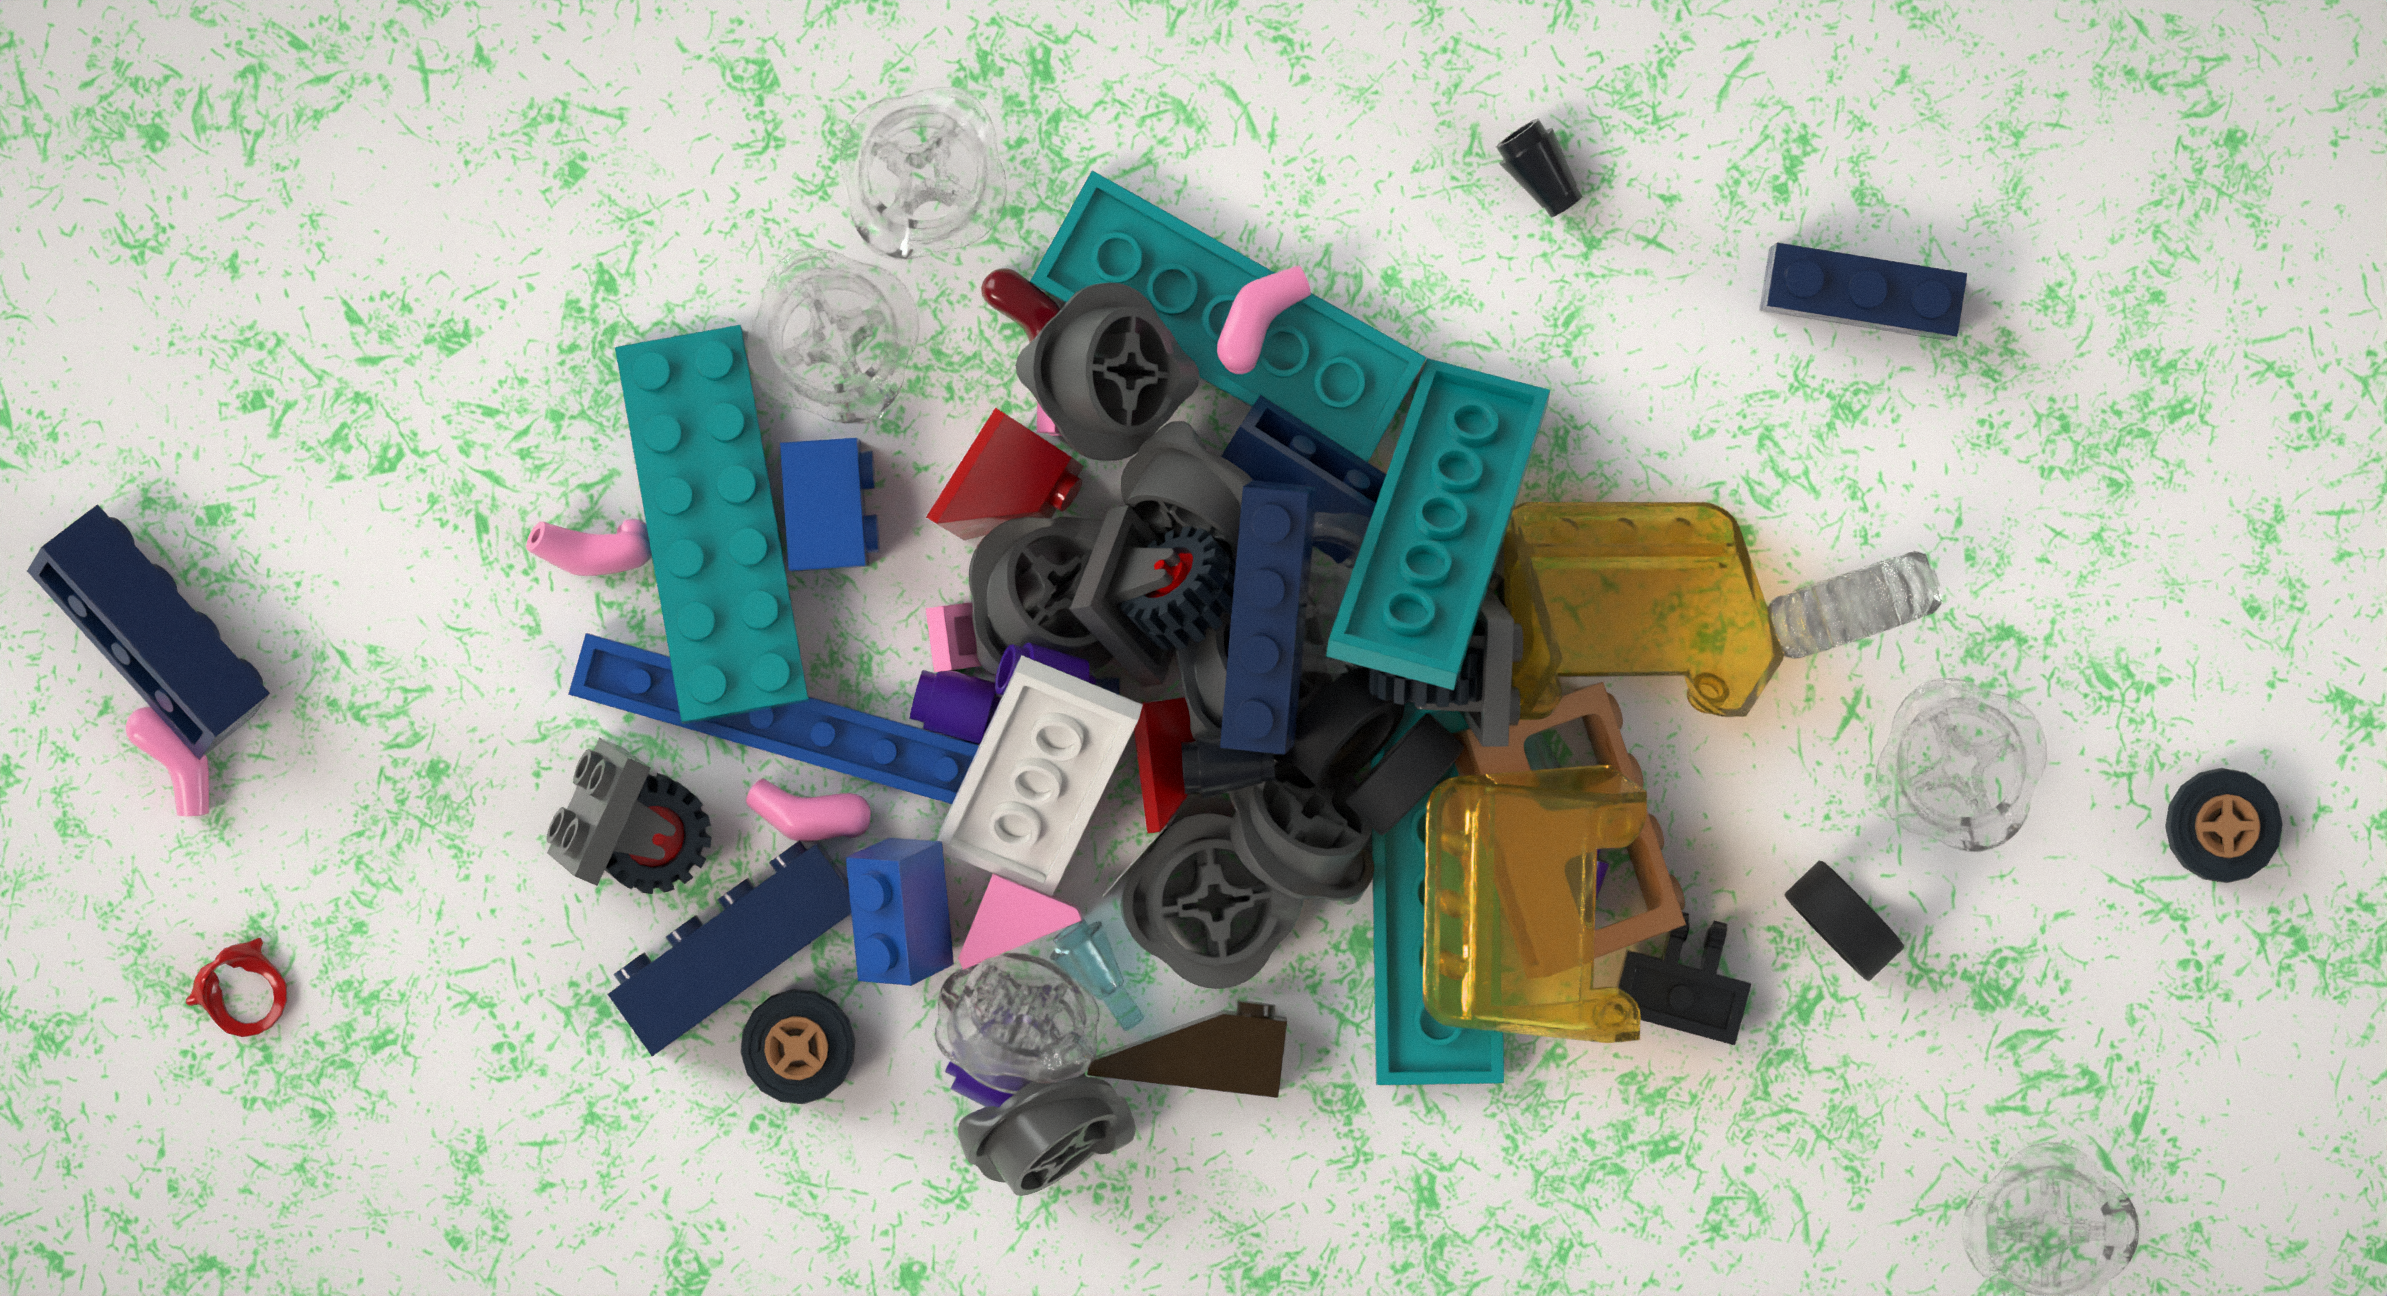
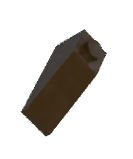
(1217, 1052)

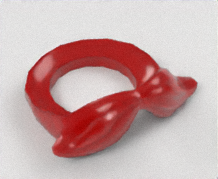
(209, 994)

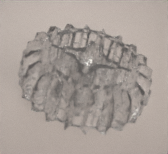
(1855, 604)

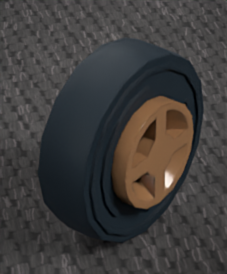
(2247, 824)
(782, 1062)

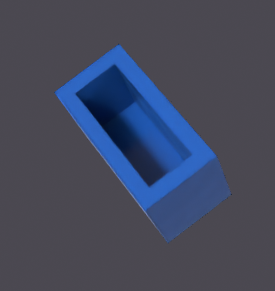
(827, 504)
(899, 911)

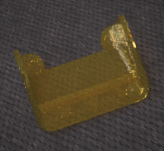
(1637, 597)
(1518, 901)

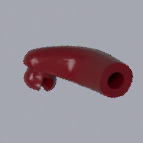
(1019, 300)

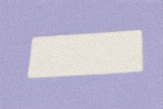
(1139, 855)

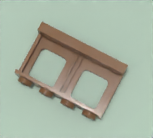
(1602, 722)

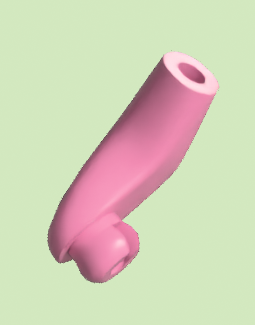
(1252, 314)
(592, 553)
(186, 771)
(810, 817)

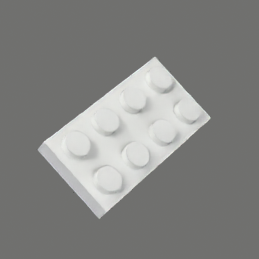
(1038, 775)

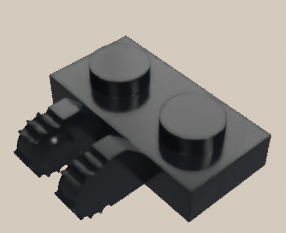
(1684, 995)

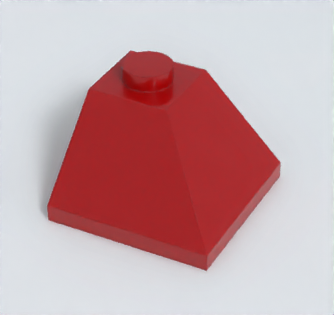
(1005, 478)
(1159, 755)

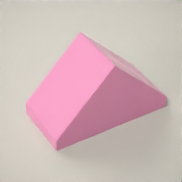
(1012, 917)

